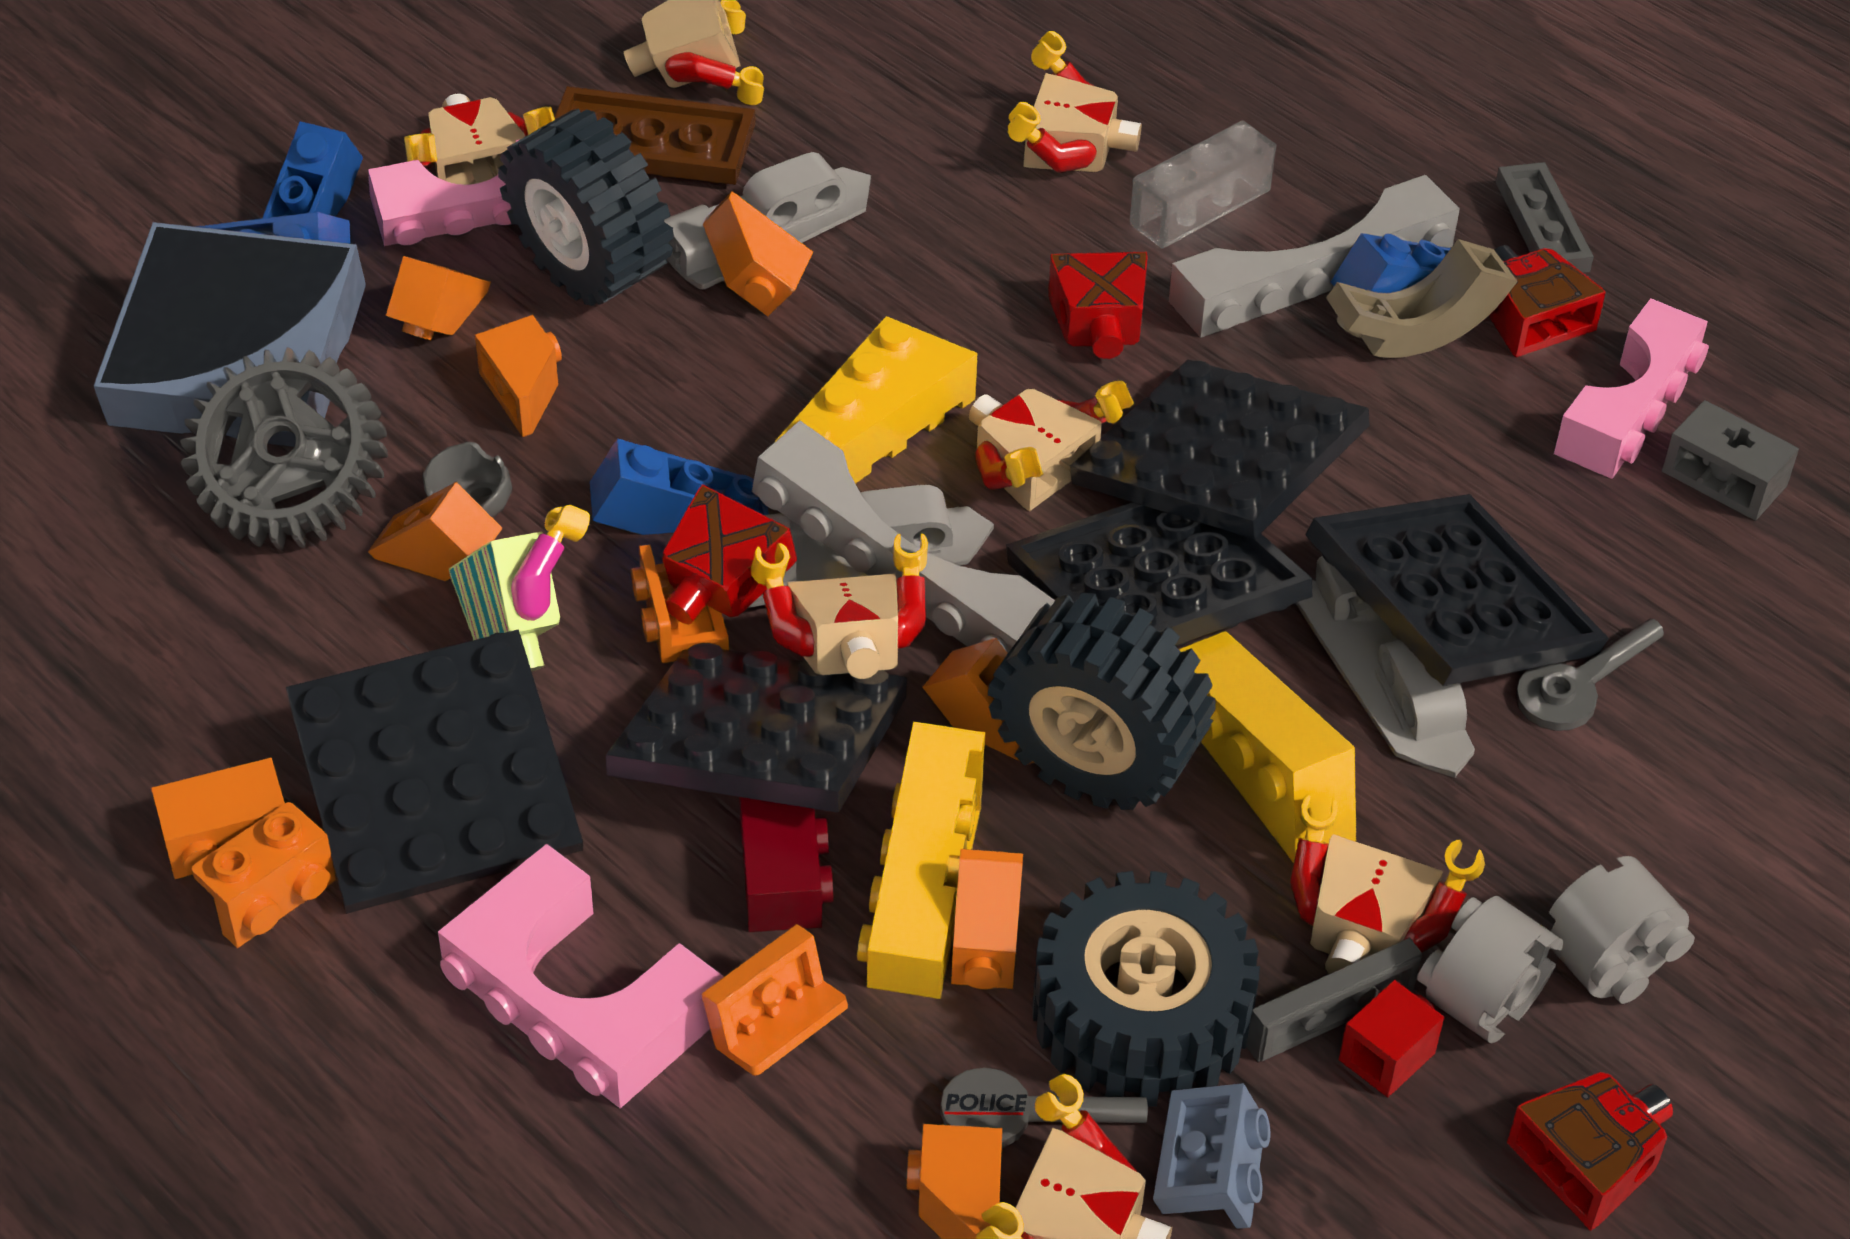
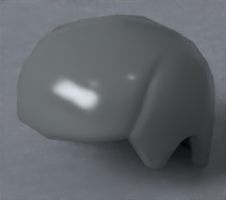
(475, 471)

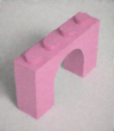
(607, 1041)

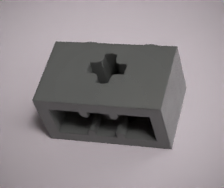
(1730, 460)

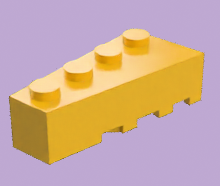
(890, 393)
(1275, 745)
(917, 895)

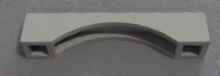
(1237, 286)
(813, 487)

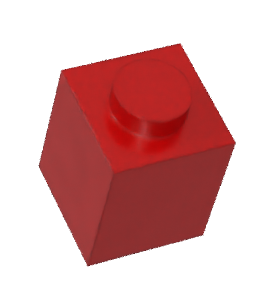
(1391, 1038)

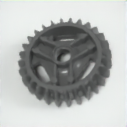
(323, 454)

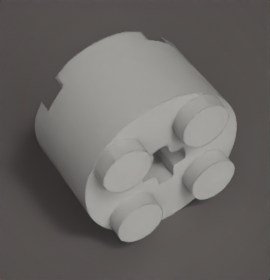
(1619, 929)
(1490, 966)

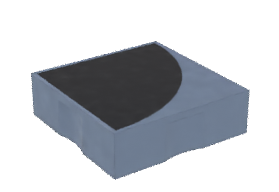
(210, 301)

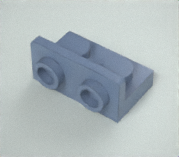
(1212, 1153)

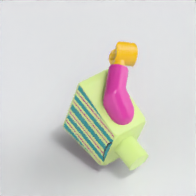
(511, 581)

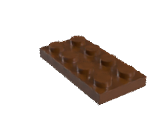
(673, 134)

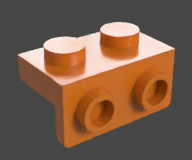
(672, 636)
(266, 872)
(771, 1002)

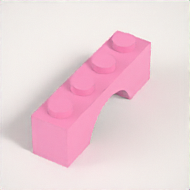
(418, 205)
(1610, 423)

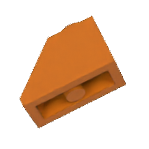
(755, 253)
(433, 298)
(520, 369)
(435, 533)
(962, 691)
(986, 919)
(956, 1177)

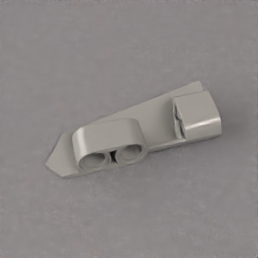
(797, 195)
(909, 510)
(1404, 702)

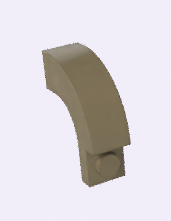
(1433, 311)

